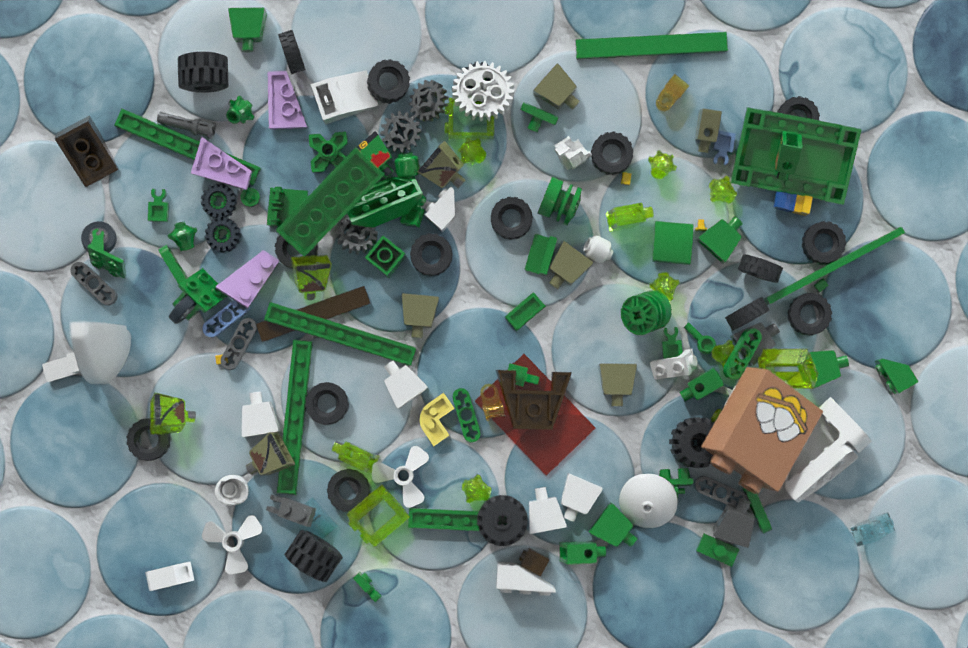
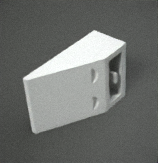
(343, 96)
(515, 577)

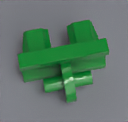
(683, 479)

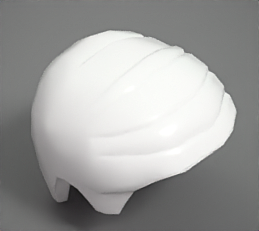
(232, 490)

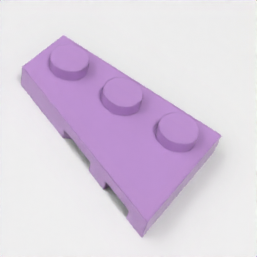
(283, 103)
(249, 279)

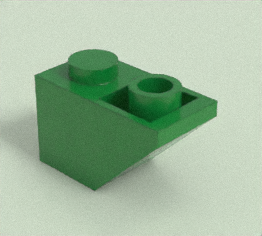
(898, 375)

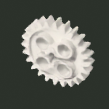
(483, 91)

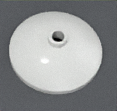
(651, 491)

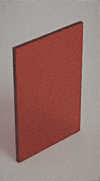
(543, 446)

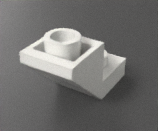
(169, 576)

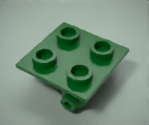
(283, 203)

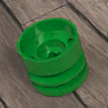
(560, 201)
(646, 312)

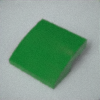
(672, 242)

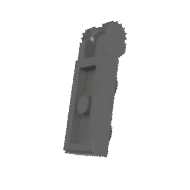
(293, 510)

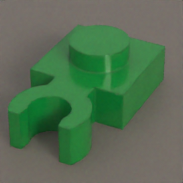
(158, 209)
(415, 215)
(671, 347)
(364, 582)

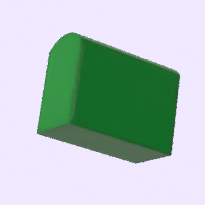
(821, 285)

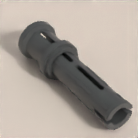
(195, 126)

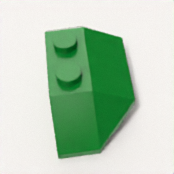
(385, 202)

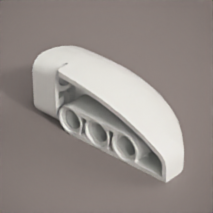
(100, 349)
(826, 451)

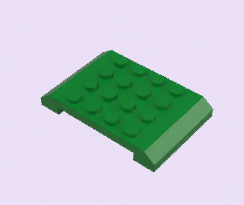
(823, 163)

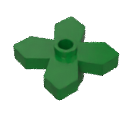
(319, 144)

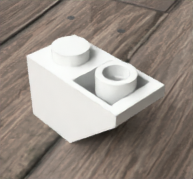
(443, 211)

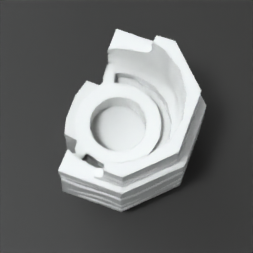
(571, 153)

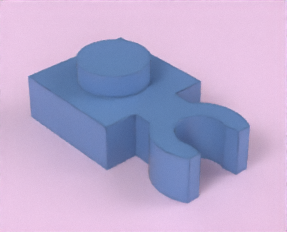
(724, 145)

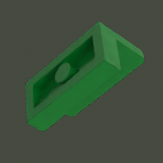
(540, 254)

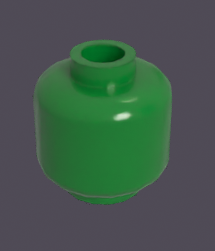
(407, 165)

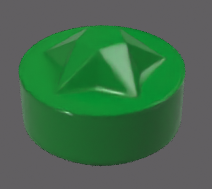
(250, 197)

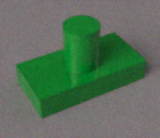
(538, 116)
(717, 549)

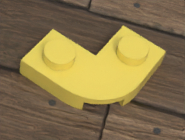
(430, 418)

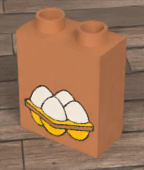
(761, 430)

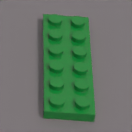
(330, 201)

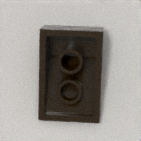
(86, 151)

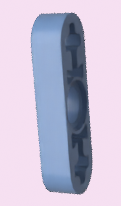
(218, 329)

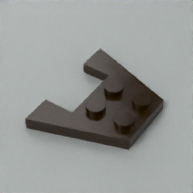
(529, 407)

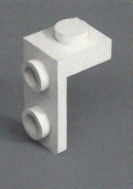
(674, 366)
(61, 368)

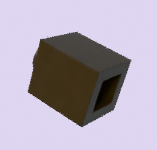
(533, 561)

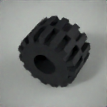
(203, 72)
(683, 446)
(488, 520)
(313, 555)

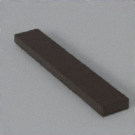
(325, 309)

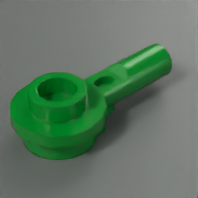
(705, 343)

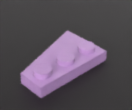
(220, 167)

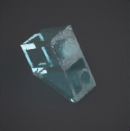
(872, 529)

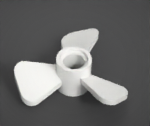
(411, 494)
(235, 562)

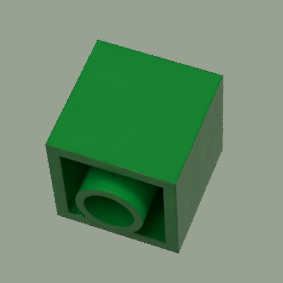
(385, 256)

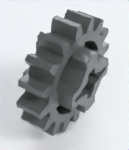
(428, 100)
(409, 127)
(355, 237)

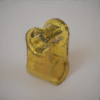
(673, 91)
(492, 403)

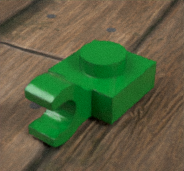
(522, 376)

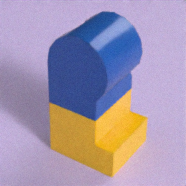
(793, 203)

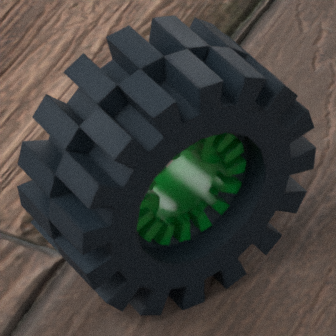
(210, 196)
(213, 230)

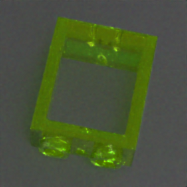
(449, 126)
(798, 358)
(367, 505)

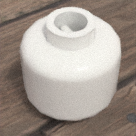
(598, 249)

